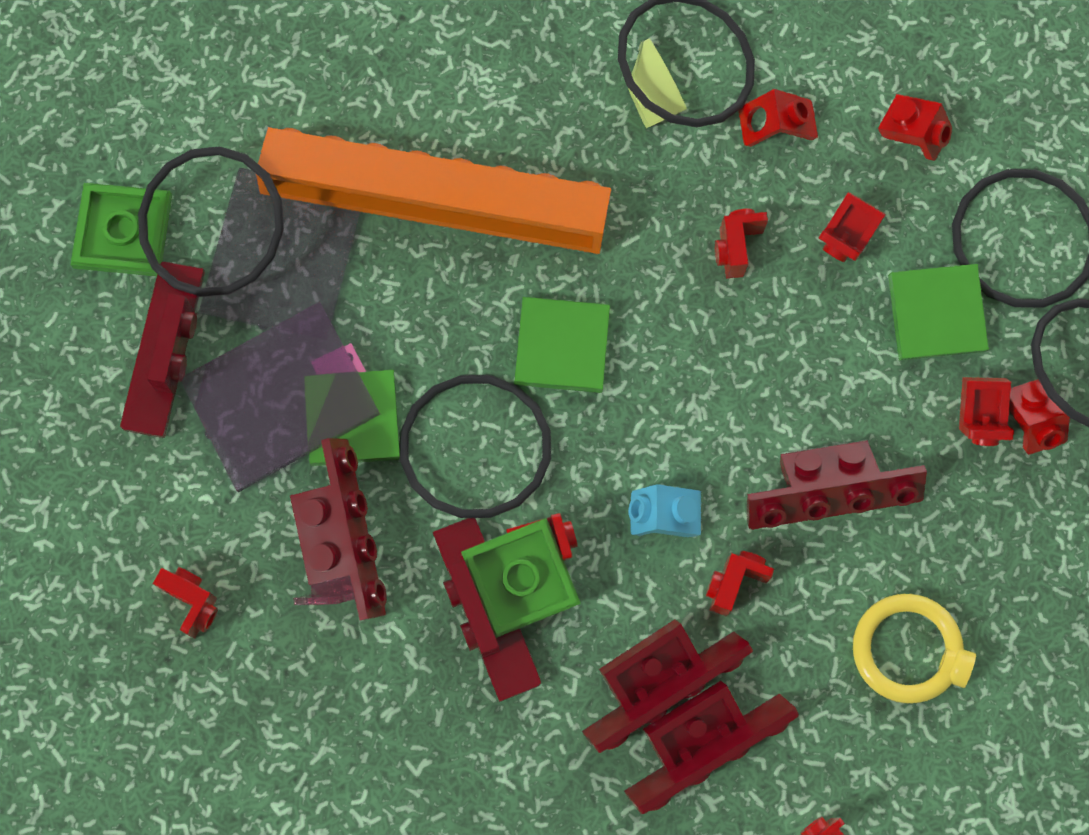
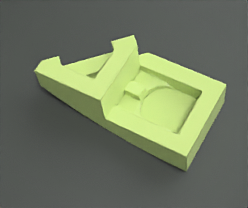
(656, 83)

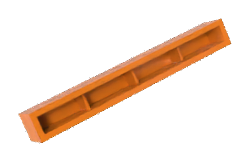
(435, 190)

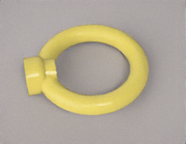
(955, 663)

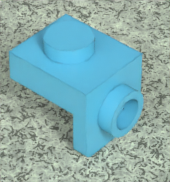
(665, 511)

